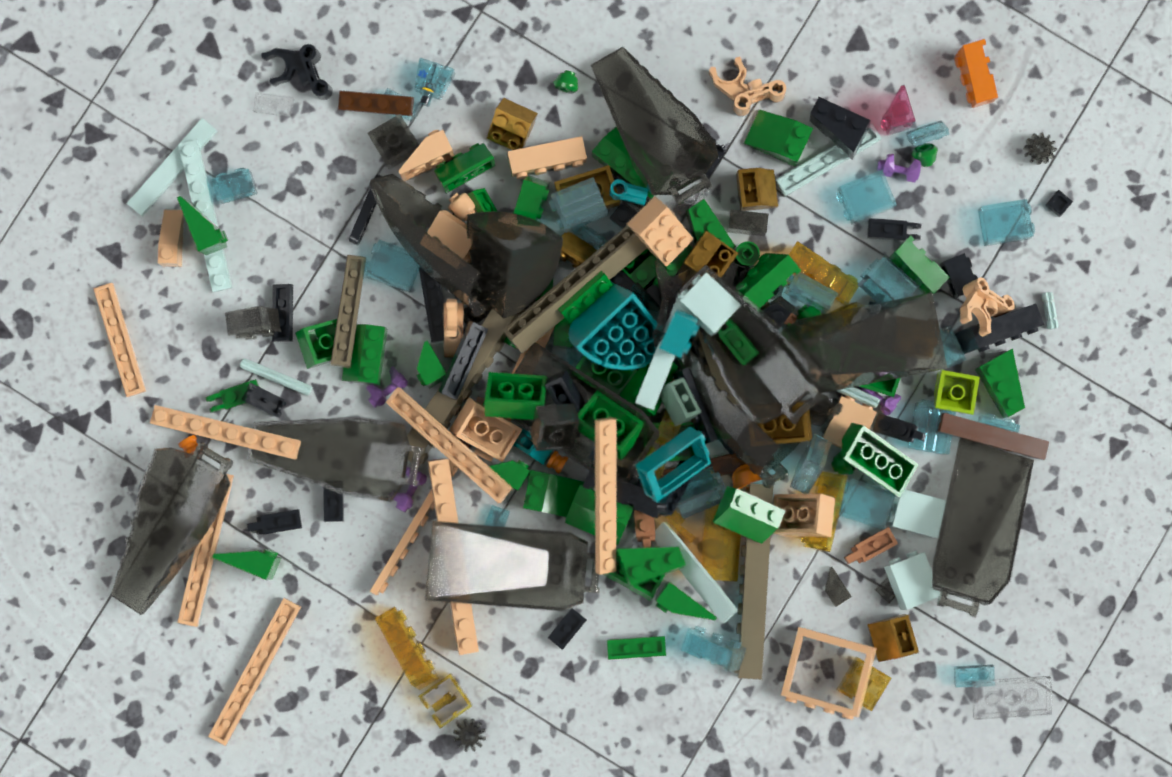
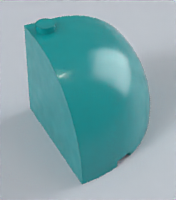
(615, 331)

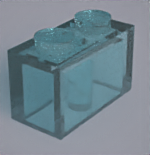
(234, 185)

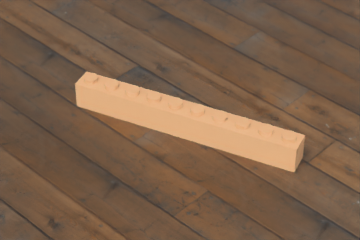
(446, 512)

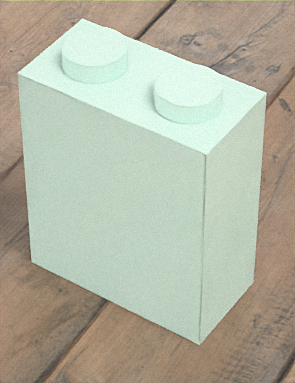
(708, 303)
(917, 513)
(911, 580)

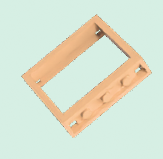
(812, 702)

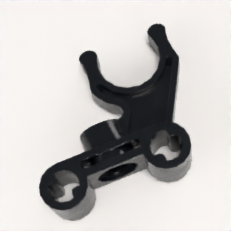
(304, 66)

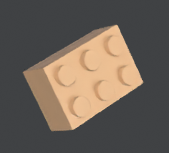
(660, 231)
(805, 515)

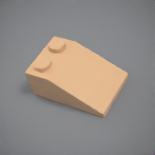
(428, 155)
(486, 433)

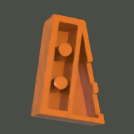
(976, 74)

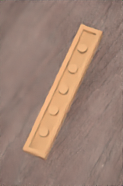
(119, 340)

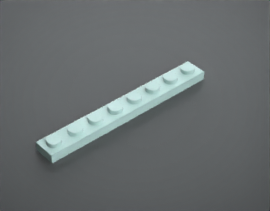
(202, 200)

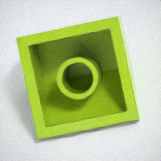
(956, 392)

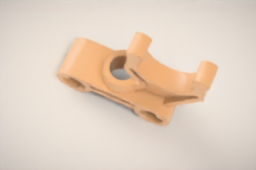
(747, 93)
(983, 304)
(452, 322)

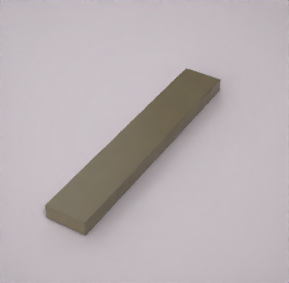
(348, 311)

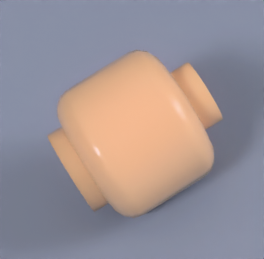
(461, 206)

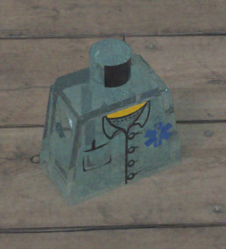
(432, 80)

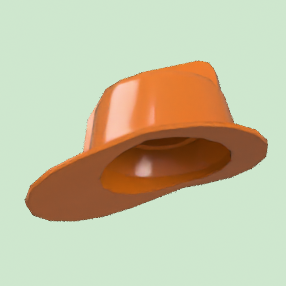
(743, 476)

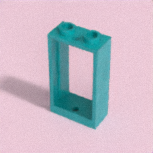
(678, 476)

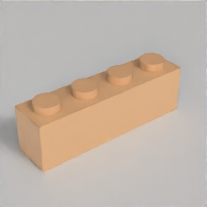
(547, 157)

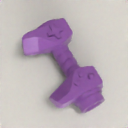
(889, 168)
(378, 396)
(887, 405)
(405, 500)

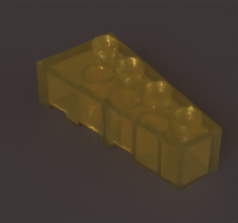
(824, 272)
(406, 648)

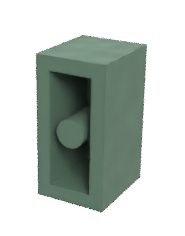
(679, 402)

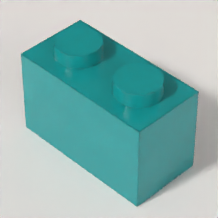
(679, 333)

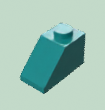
(525, 444)

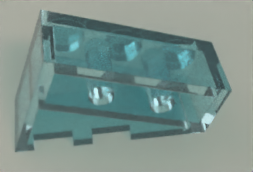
(714, 648)

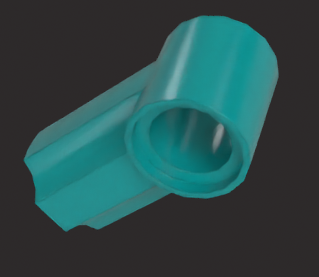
(631, 192)

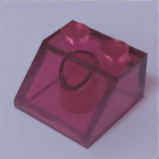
(898, 114)

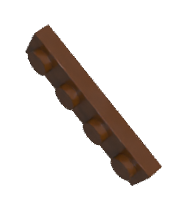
(375, 103)

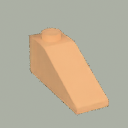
(171, 239)

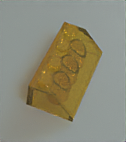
(832, 486)
(719, 549)

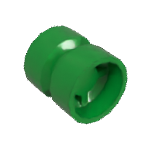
(747, 254)

